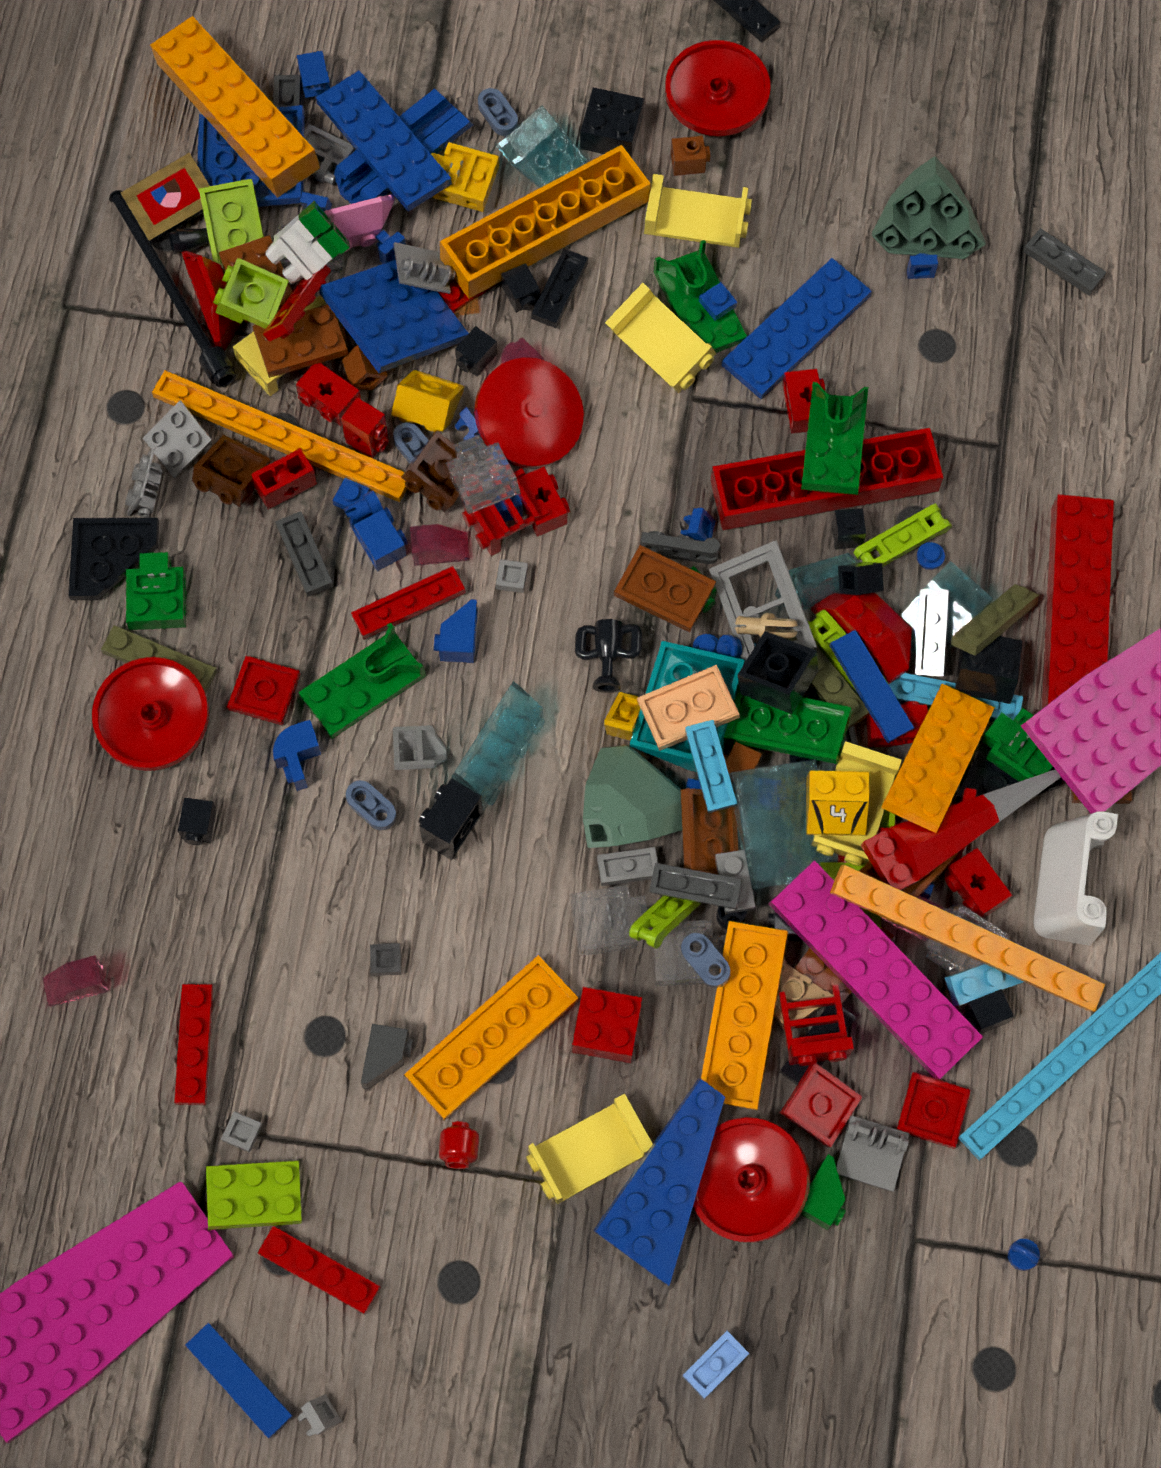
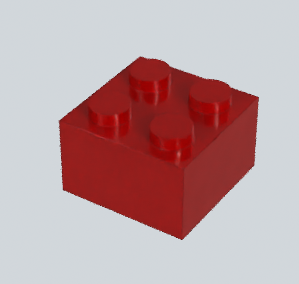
(606, 1025)

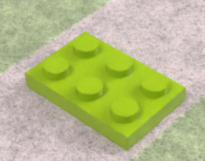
(230, 215)
(253, 1195)

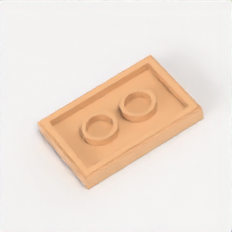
(687, 703)

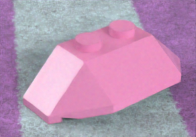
(362, 220)

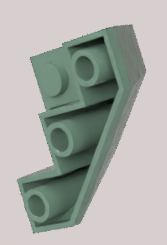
(929, 216)
(628, 800)

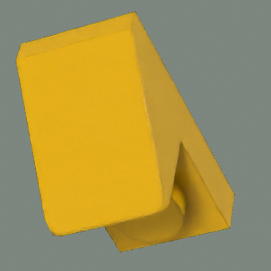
(622, 716)

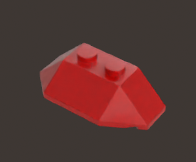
(206, 280)
(878, 626)

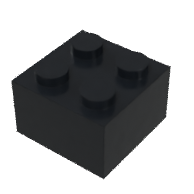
(611, 121)
(778, 672)
(991, 672)
(450, 818)

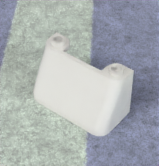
(1060, 905)

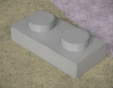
(735, 865)
(626, 866)

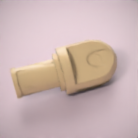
(766, 623)

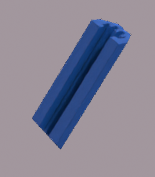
(430, 120)

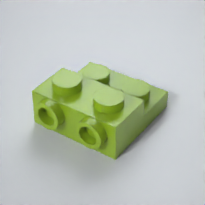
(250, 294)

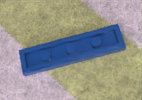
(871, 686)
(239, 1380)

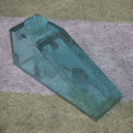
(817, 579)

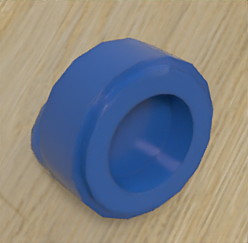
(1023, 1254)

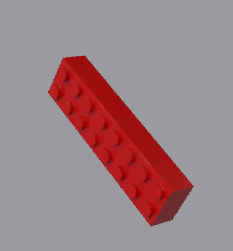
(771, 485)
(1077, 591)

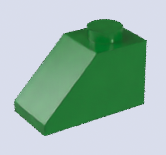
(825, 1196)

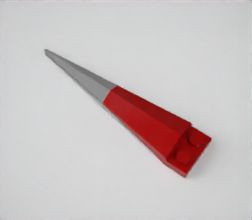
(911, 852)

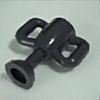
(608, 646)

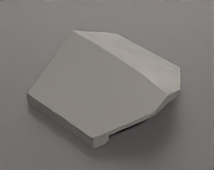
(417, 748)

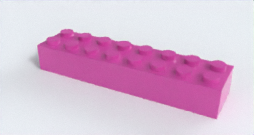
(876, 971)

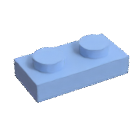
(715, 1364)

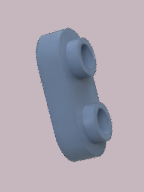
(499, 113)
(412, 448)
(372, 806)
(705, 959)

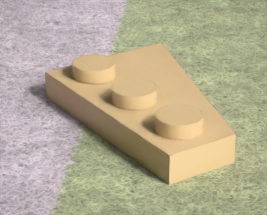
(797, 988)

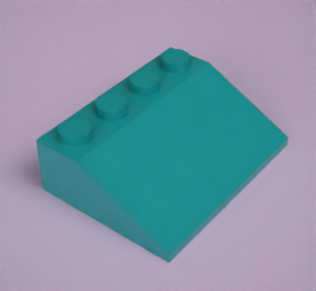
(674, 664)

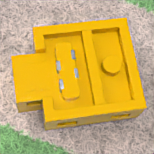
(471, 176)

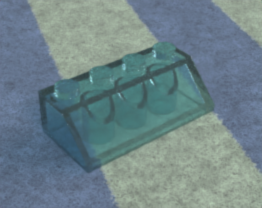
(500, 744)

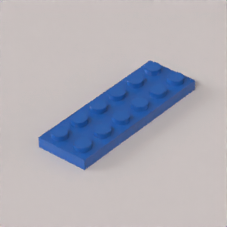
(383, 141)
(796, 328)

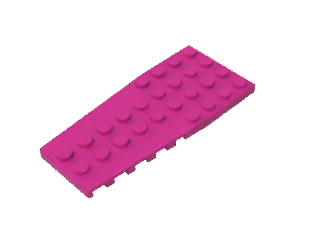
(1106, 726)
(97, 1301)

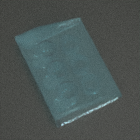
(774, 822)

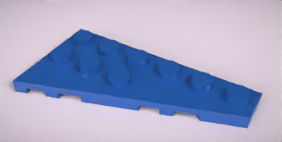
(658, 1198)

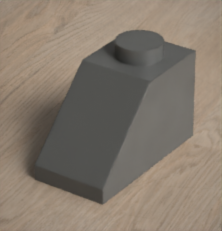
(385, 1053)

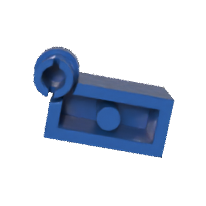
(375, 531)

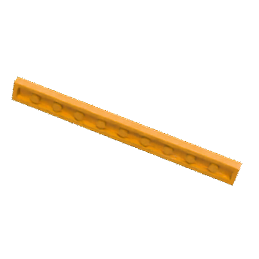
(281, 435)
(967, 938)

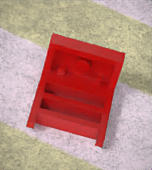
(492, 527)
(816, 1048)

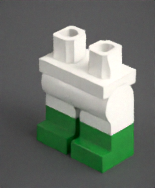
(307, 243)

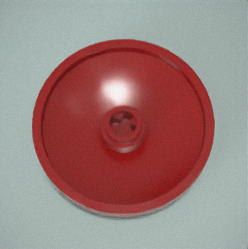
(717, 88)
(529, 412)
(150, 713)
(752, 1181)

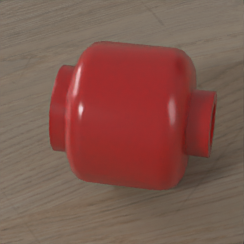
(458, 1145)

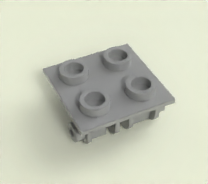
(422, 268)
(178, 439)
(146, 478)
(872, 1153)

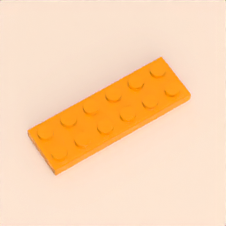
(938, 758)
(744, 1013)
(491, 1037)

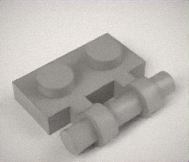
(329, 151)

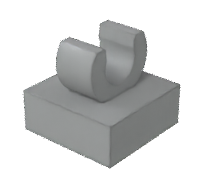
(320, 1415)

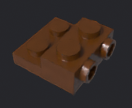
(228, 470)
(430, 473)

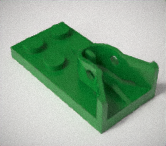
(682, 284)
(834, 441)
(362, 683)
(811, 732)

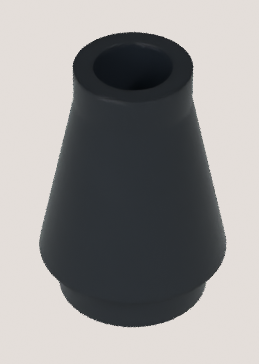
(188, 239)

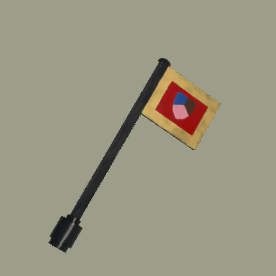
(155, 209)

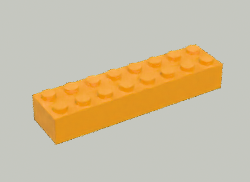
(235, 106)
(545, 220)

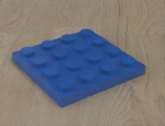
(223, 165)
(392, 319)

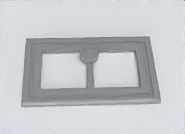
(766, 553)

